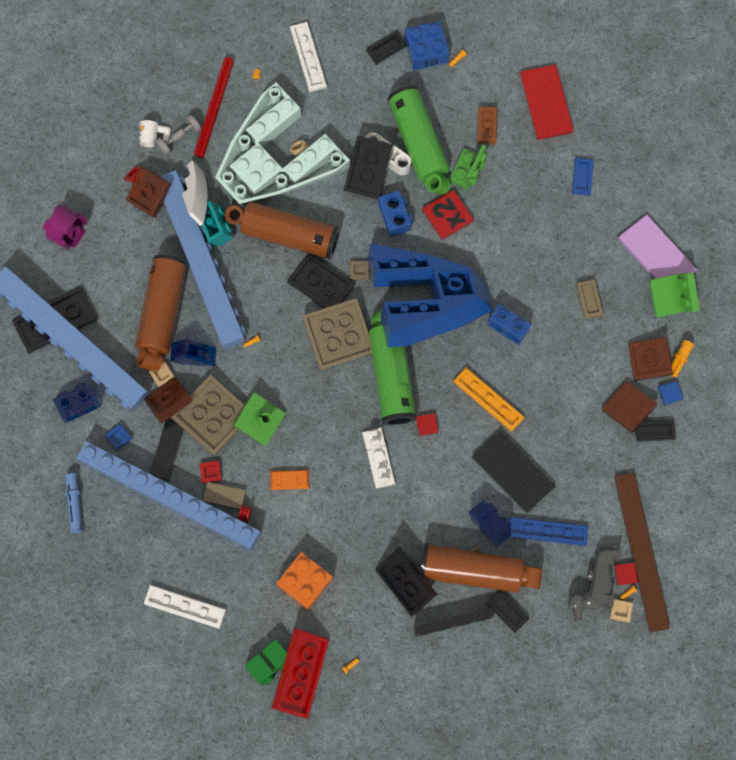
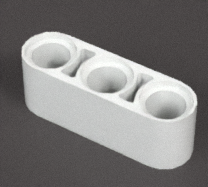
(397, 156)

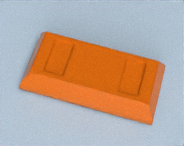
(289, 479)

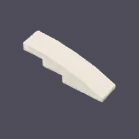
(196, 194)

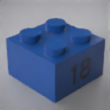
(426, 45)

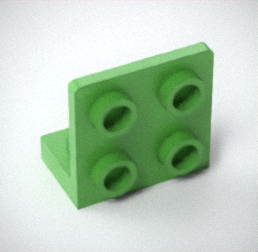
(468, 167)
(674, 294)

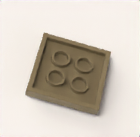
(338, 334)
(210, 415)

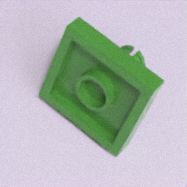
(258, 419)

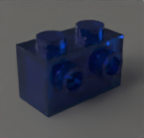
(76, 402)
(490, 523)

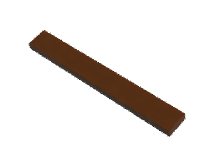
(641, 553)

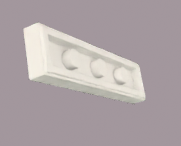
(308, 57)
(185, 606)

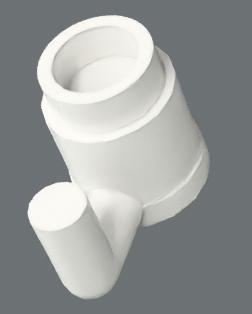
(149, 131)

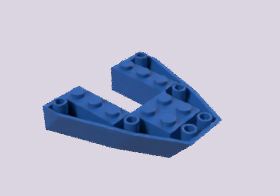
(456, 291)

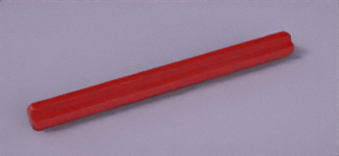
(213, 108)

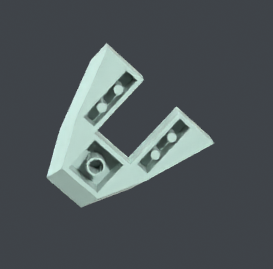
(253, 174)

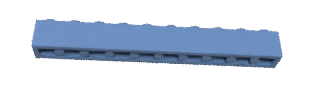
(203, 266)
(72, 340)
(168, 496)

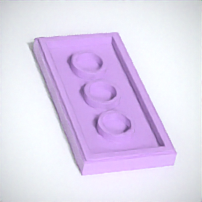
(655, 250)

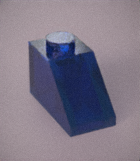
(192, 353)

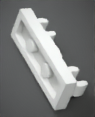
(378, 458)

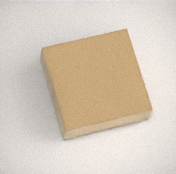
(163, 375)
(621, 610)

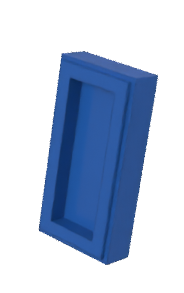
(582, 176)

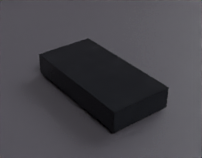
(386, 47)
(655, 431)
(507, 611)

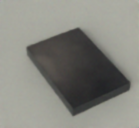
(368, 167)
(320, 282)
(406, 581)

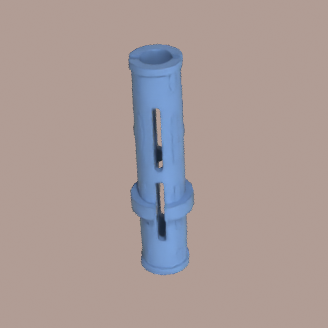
(72, 494)

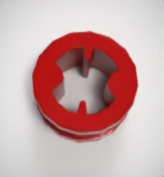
(245, 513)

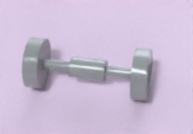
(192, 123)

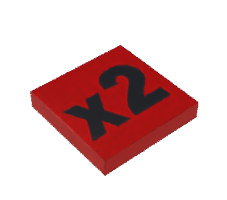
(447, 215)

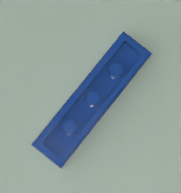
(548, 531)

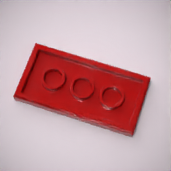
(546, 102)
(300, 673)

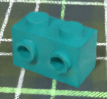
(215, 226)

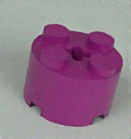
(65, 227)

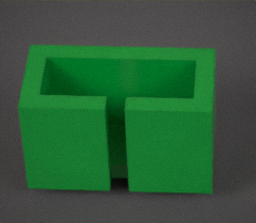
(267, 663)

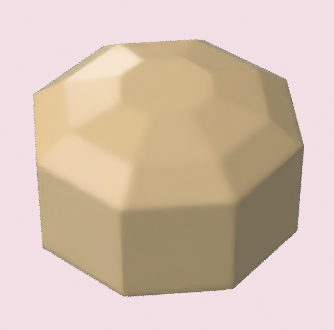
(298, 147)

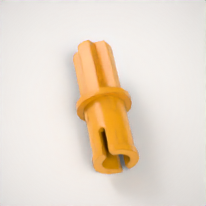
(681, 357)

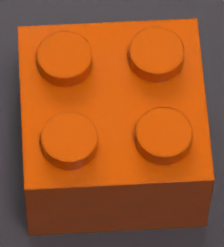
(304, 581)

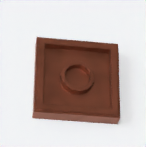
(148, 191)
(650, 359)
(168, 400)
(629, 407)

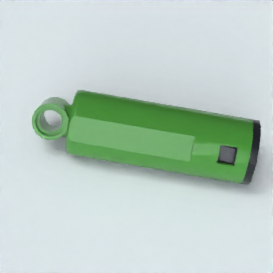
(420, 138)
(391, 377)

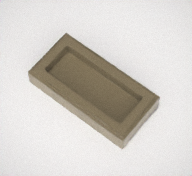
(589, 299)
(224, 495)

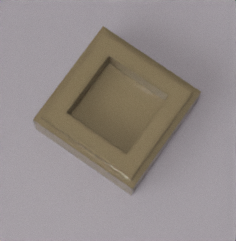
(359, 270)

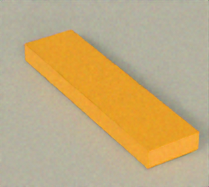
(488, 399)

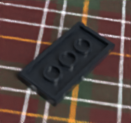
(72, 306)
(513, 471)

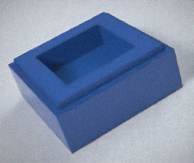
(670, 393)
(118, 437)

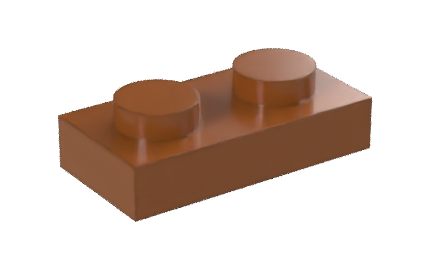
(487, 125)

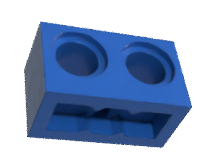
(390, 214)
(509, 324)

